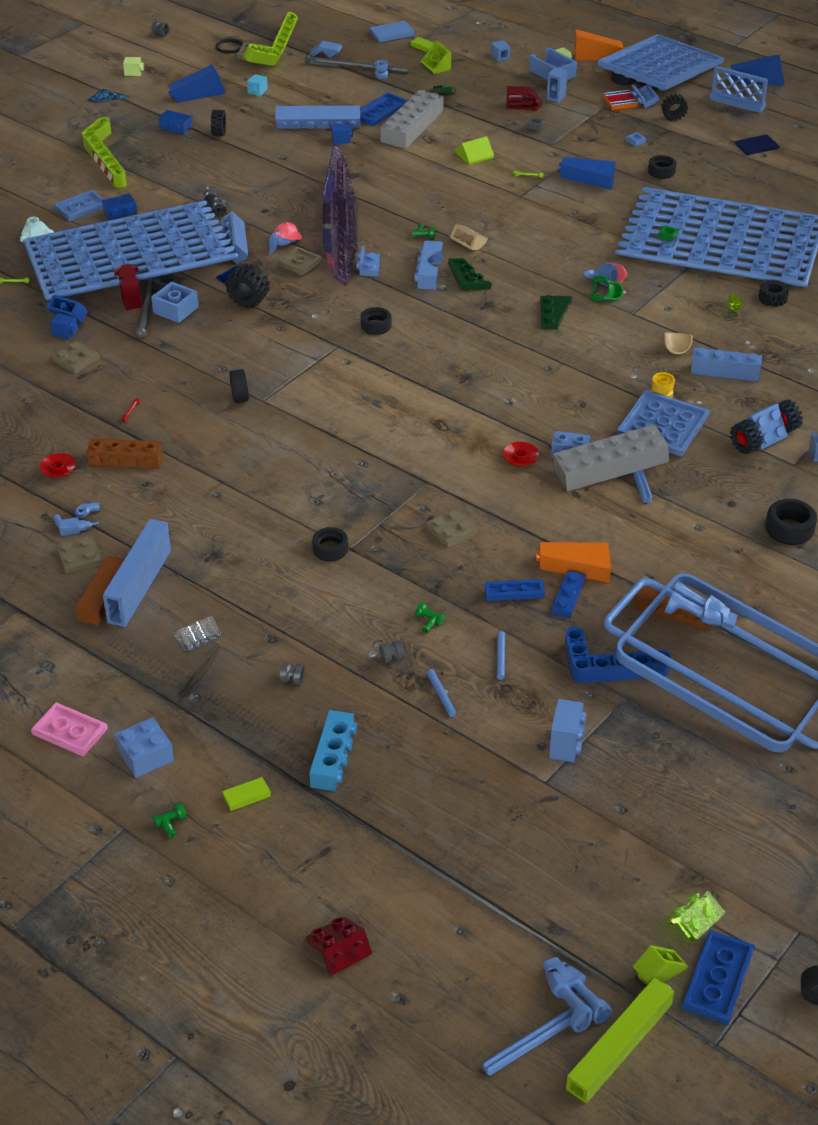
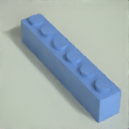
(316, 116)

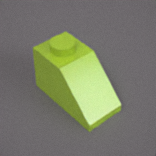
(659, 964)

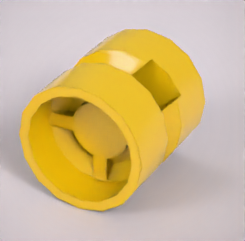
(663, 384)

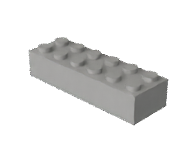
(411, 119)
(611, 457)

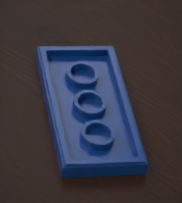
(381, 108)
(718, 977)

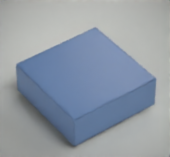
(636, 139)

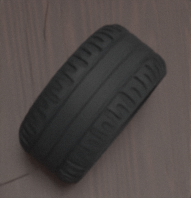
(791, 533)

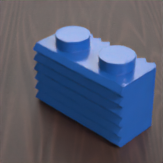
(175, 121)
(119, 206)
(67, 306)

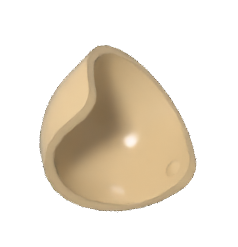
(677, 342)

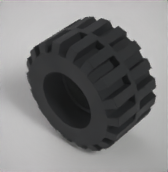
(253, 293)

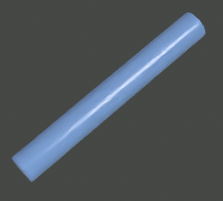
(500, 655)
(441, 693)

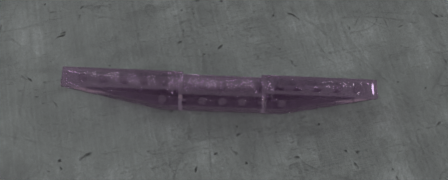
(339, 217)

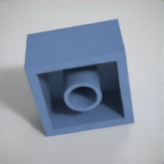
(175, 302)
(567, 730)
(144, 747)

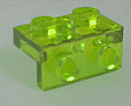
(697, 915)

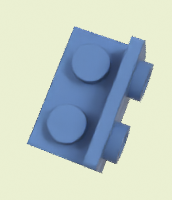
(368, 263)

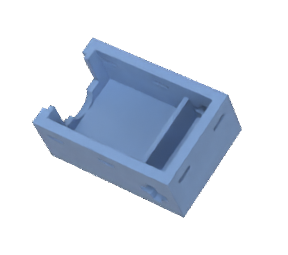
(552, 60)

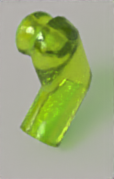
(736, 302)

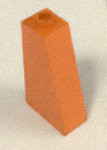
(594, 47)
(579, 557)

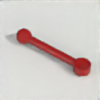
(136, 401)

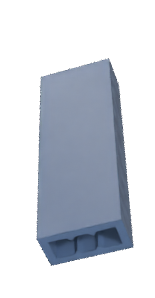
(137, 573)

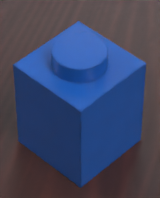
(341, 133)
(64, 325)

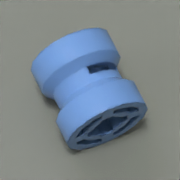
(381, 69)

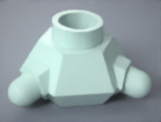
(34, 228)

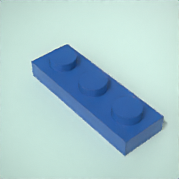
(514, 590)
(568, 594)

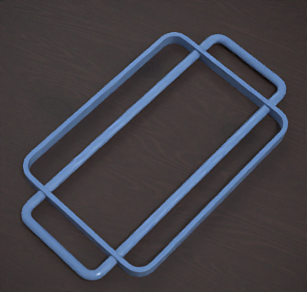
(691, 698)

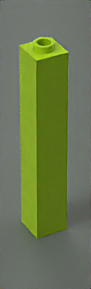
(619, 1040)

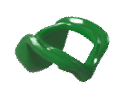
(614, 292)

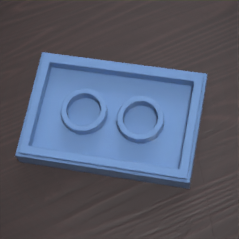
(392, 31)
(79, 205)

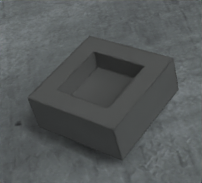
(535, 123)

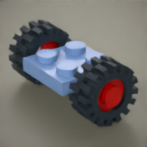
(766, 426)

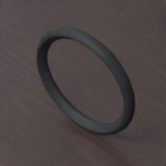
(228, 40)

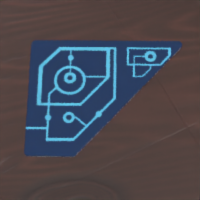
(106, 95)

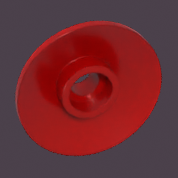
(520, 453)
(57, 465)

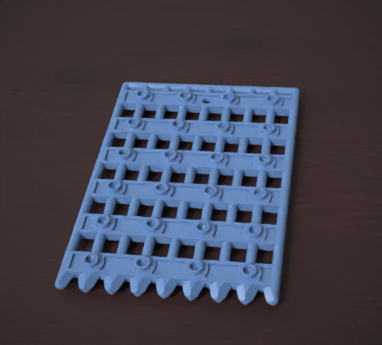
(195, 214)
(736, 238)

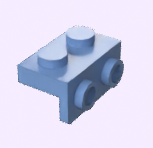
(645, 95)

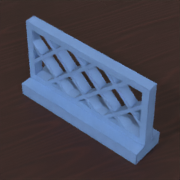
(726, 97)

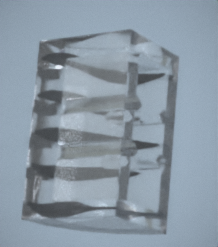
(197, 634)

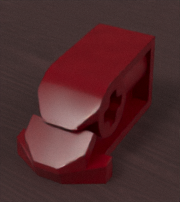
(518, 98)
(129, 286)

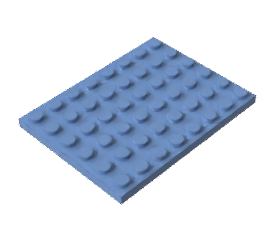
(660, 62)

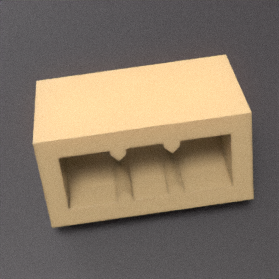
(468, 237)

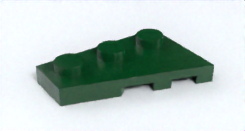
(441, 89)
(466, 276)
(552, 310)

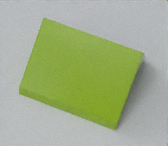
(437, 58)
(475, 150)

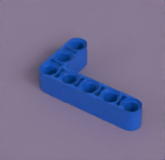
(603, 667)

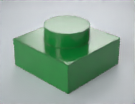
(668, 233)

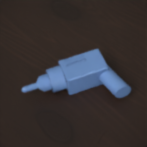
(72, 525)

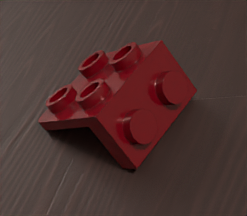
(340, 944)

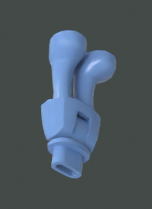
(708, 610)
(564, 984)

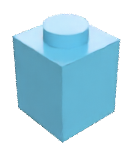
(257, 85)

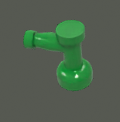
(420, 232)
(434, 618)
(164, 819)

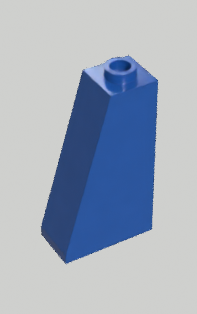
(765, 67)
(197, 85)
(588, 171)

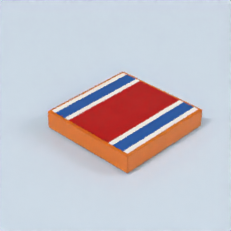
(620, 100)

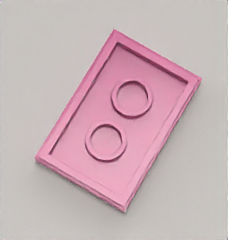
(69, 729)

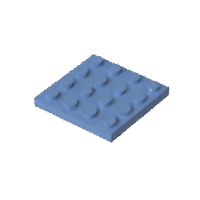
(673, 418)

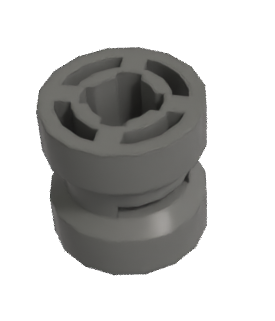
(160, 28)
(210, 193)
(219, 206)
(391, 652)
(292, 673)

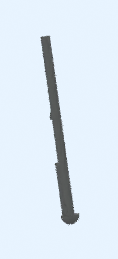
(334, 63)
(140, 331)

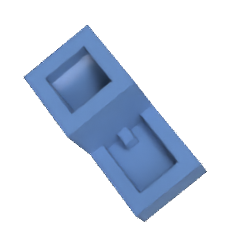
(328, 48)

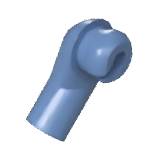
(85, 508)

